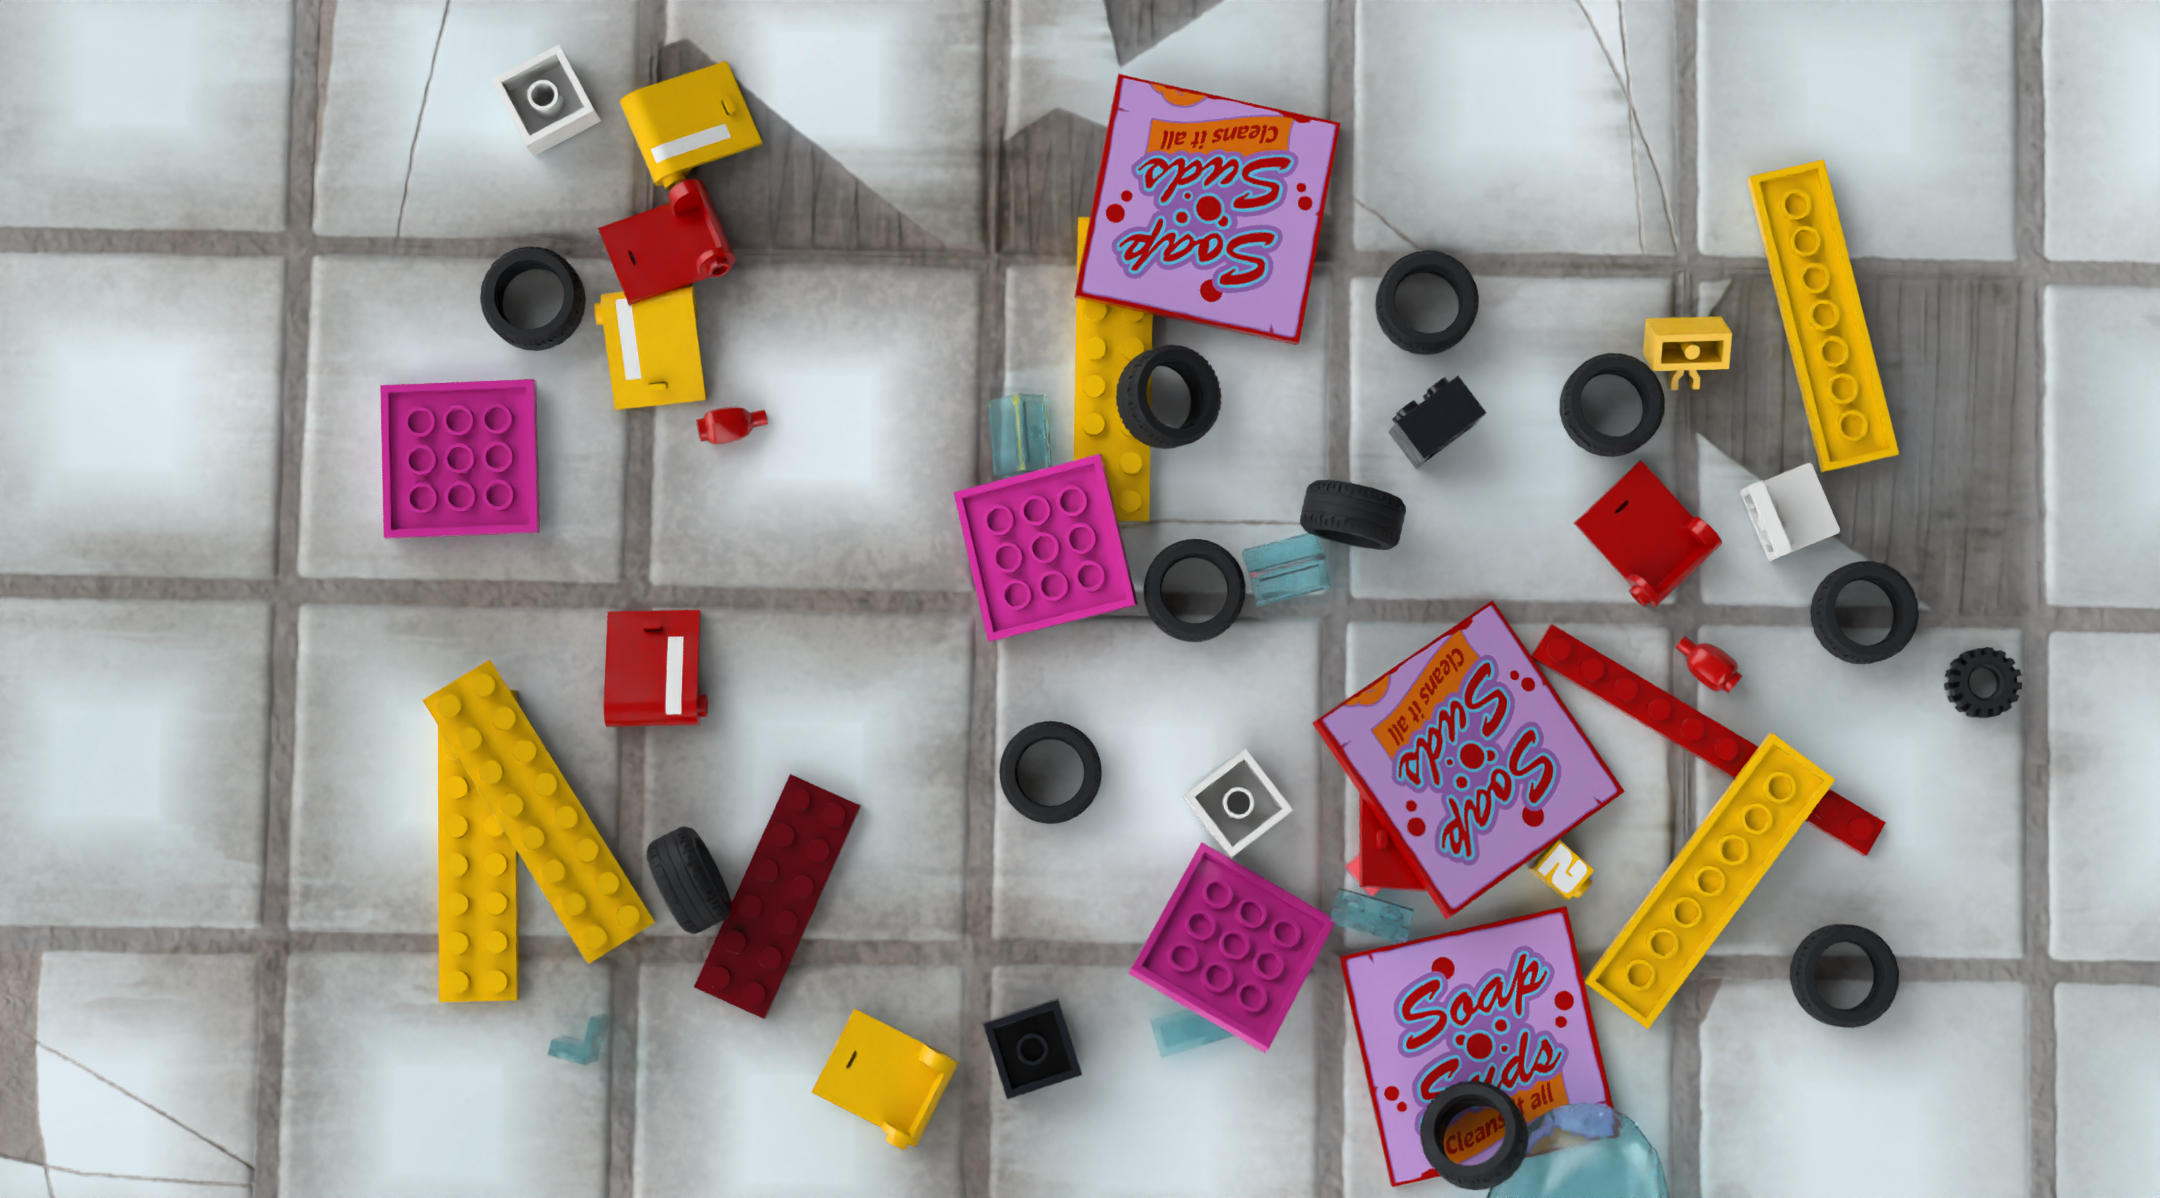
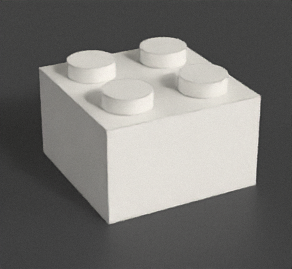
(546, 100)
(1237, 803)

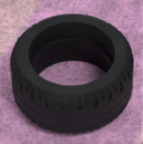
(510, 266)
(1445, 267)
(1640, 377)
(1203, 391)
(1353, 514)
(1203, 550)
(1900, 595)
(1045, 731)
(689, 880)
(1884, 982)
(1446, 1107)

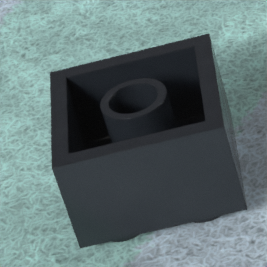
(1437, 421)
(1032, 1048)

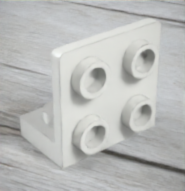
(1789, 511)

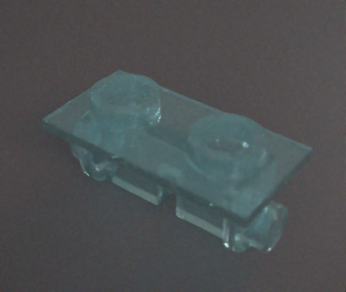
(1371, 915)

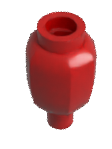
(729, 424)
(1710, 665)

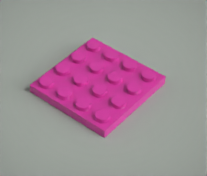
(460, 459)
(1045, 548)
(1232, 947)

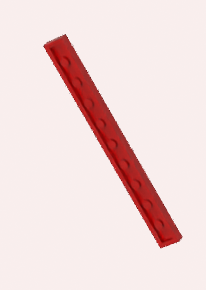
(1688, 728)

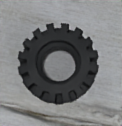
(2005, 676)

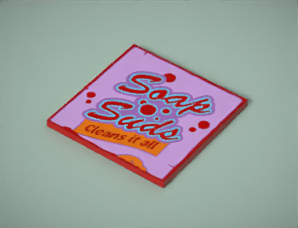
(1207, 210)
(1468, 759)
(1473, 1006)

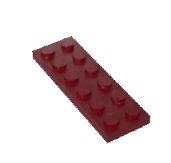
(777, 896)

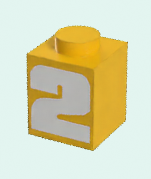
(1562, 871)

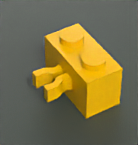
(1687, 345)

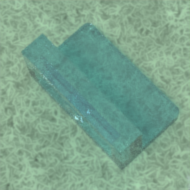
(1020, 434)
(1286, 568)
(1184, 1031)
(579, 1050)

